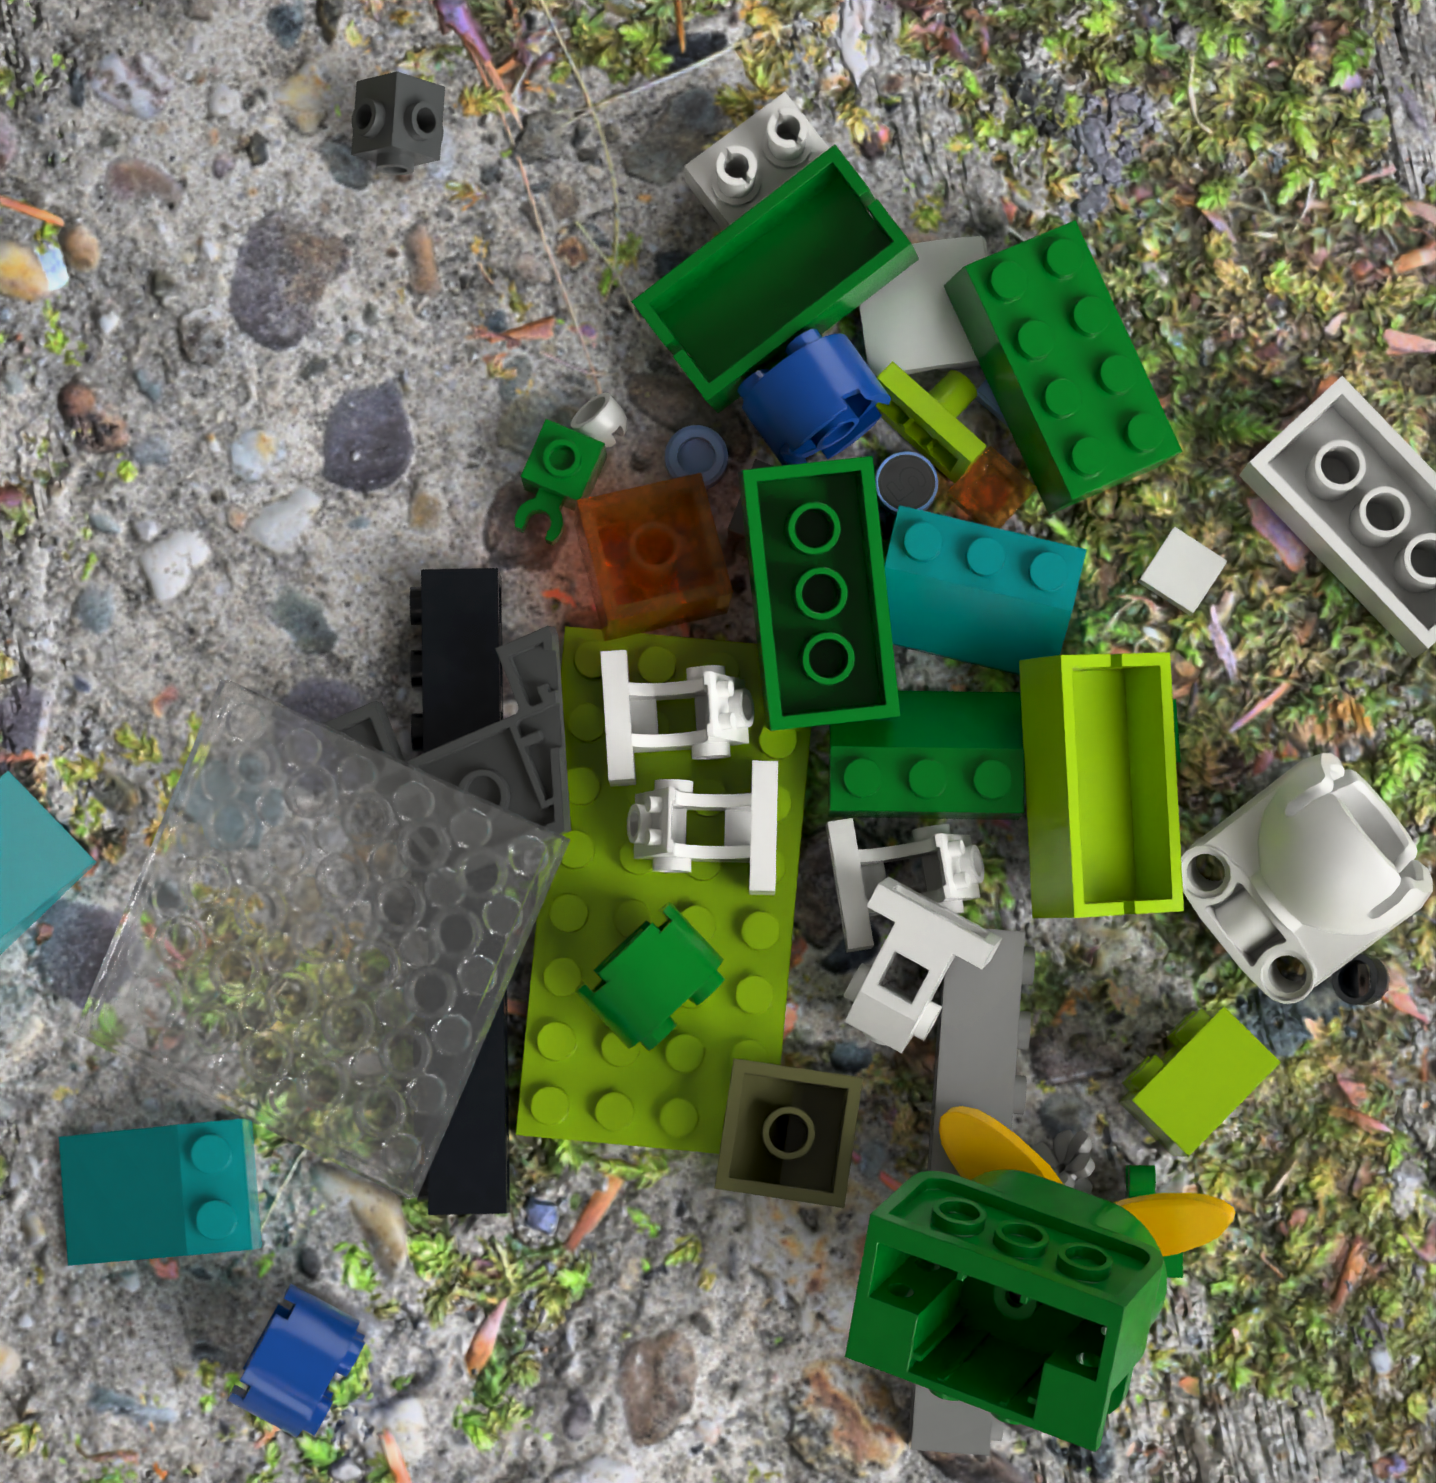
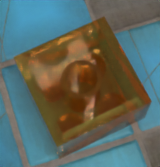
(652, 556)

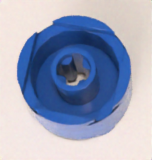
(813, 398)
(296, 1363)

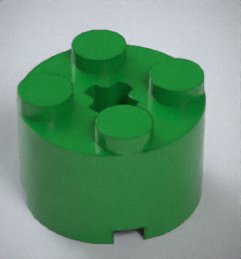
(652, 978)

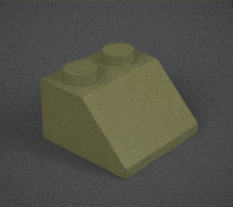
(788, 1133)

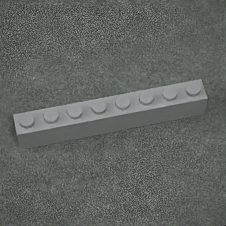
(977, 1070)

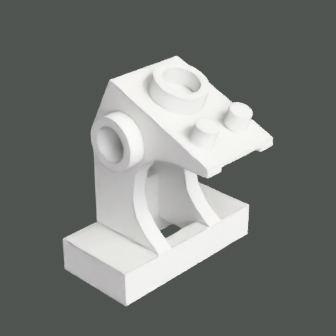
(631, 721)
(659, 827)
(949, 867)
(926, 936)

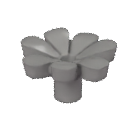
(1070, 1158)

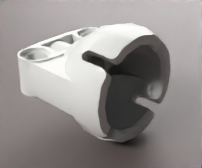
(1306, 876)

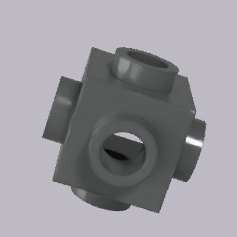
(398, 122)

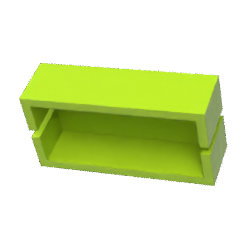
(1101, 785)

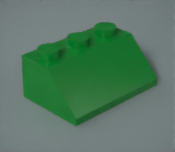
(936, 761)

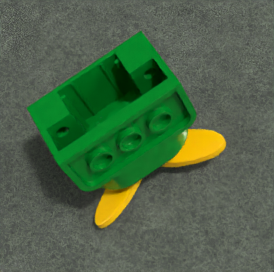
(1018, 1284)

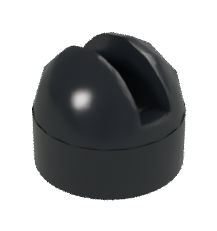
(1353, 983)

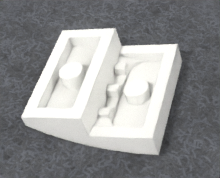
(913, 316)

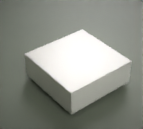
(1182, 571)

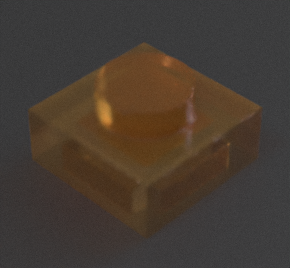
(991, 490)

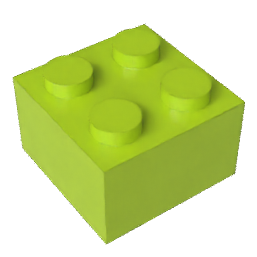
(1197, 1080)

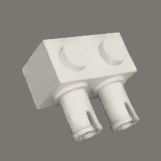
(753, 160)

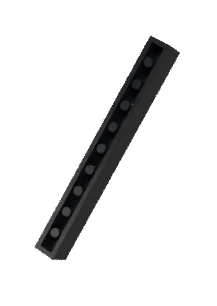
(459, 696)

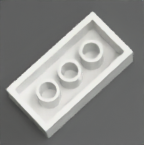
(1359, 507)

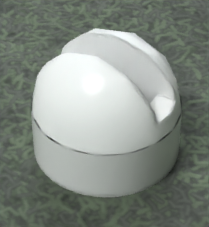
(600, 419)

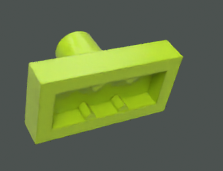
(931, 418)

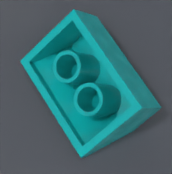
(978, 590)

